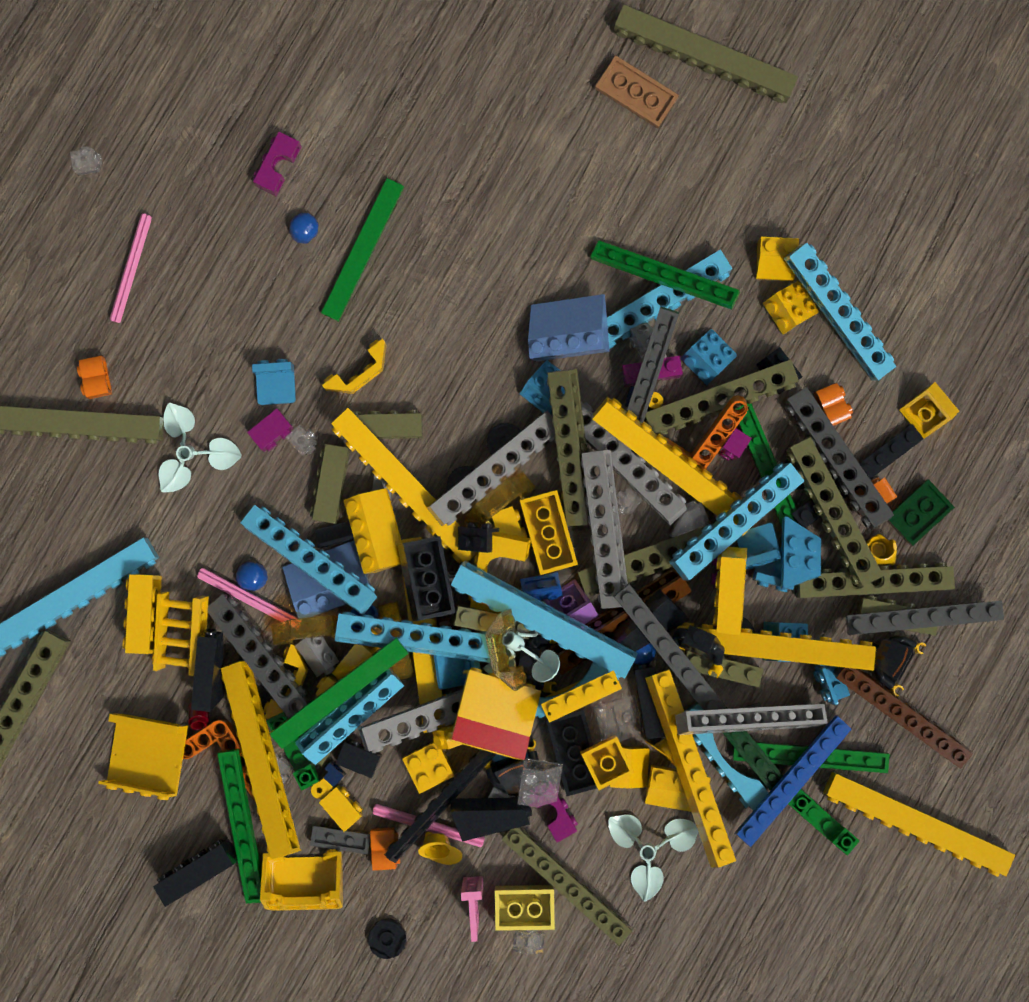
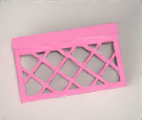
(472, 890)

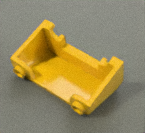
(302, 882)

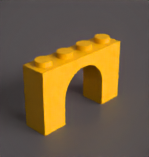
(502, 546)

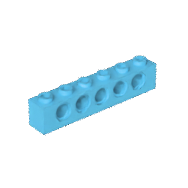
(347, 717)

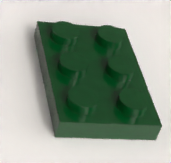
(920, 512)

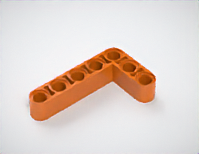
(716, 428)
(222, 739)

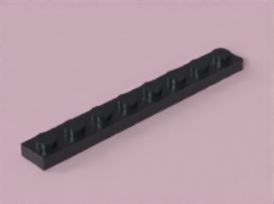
(871, 465)
(438, 805)

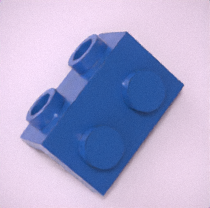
(542, 586)

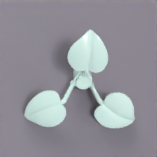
(175, 475)
(545, 667)
(649, 879)

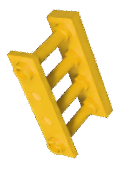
(197, 625)

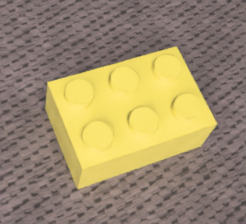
(524, 907)

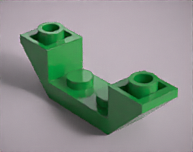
(304, 769)
(823, 822)

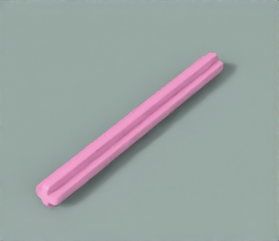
(130, 268)
(244, 595)
(408, 819)

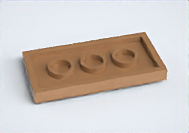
(636, 91)

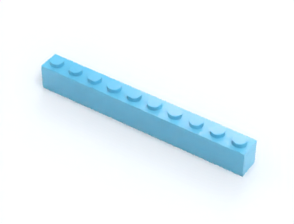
(76, 594)
(544, 619)

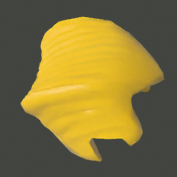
(882, 550)

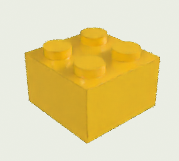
(607, 762)
(428, 767)

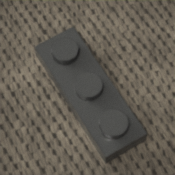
(337, 839)

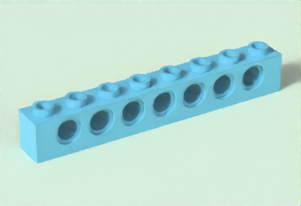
(716, 262)
(841, 324)
(789, 479)
(258, 516)
(423, 645)

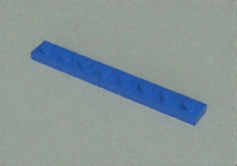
(793, 781)

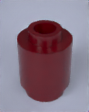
(197, 719)

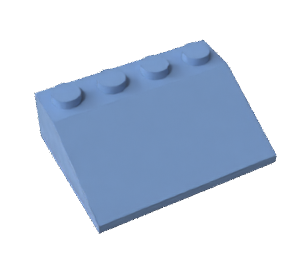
(568, 328)
(310, 596)

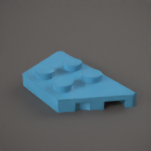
(799, 554)

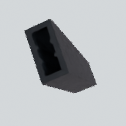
(663, 609)
(208, 683)
(650, 719)
(488, 816)

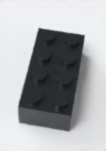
(426, 578)
(569, 738)
(193, 874)

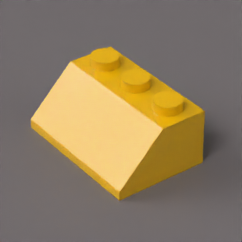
(666, 789)

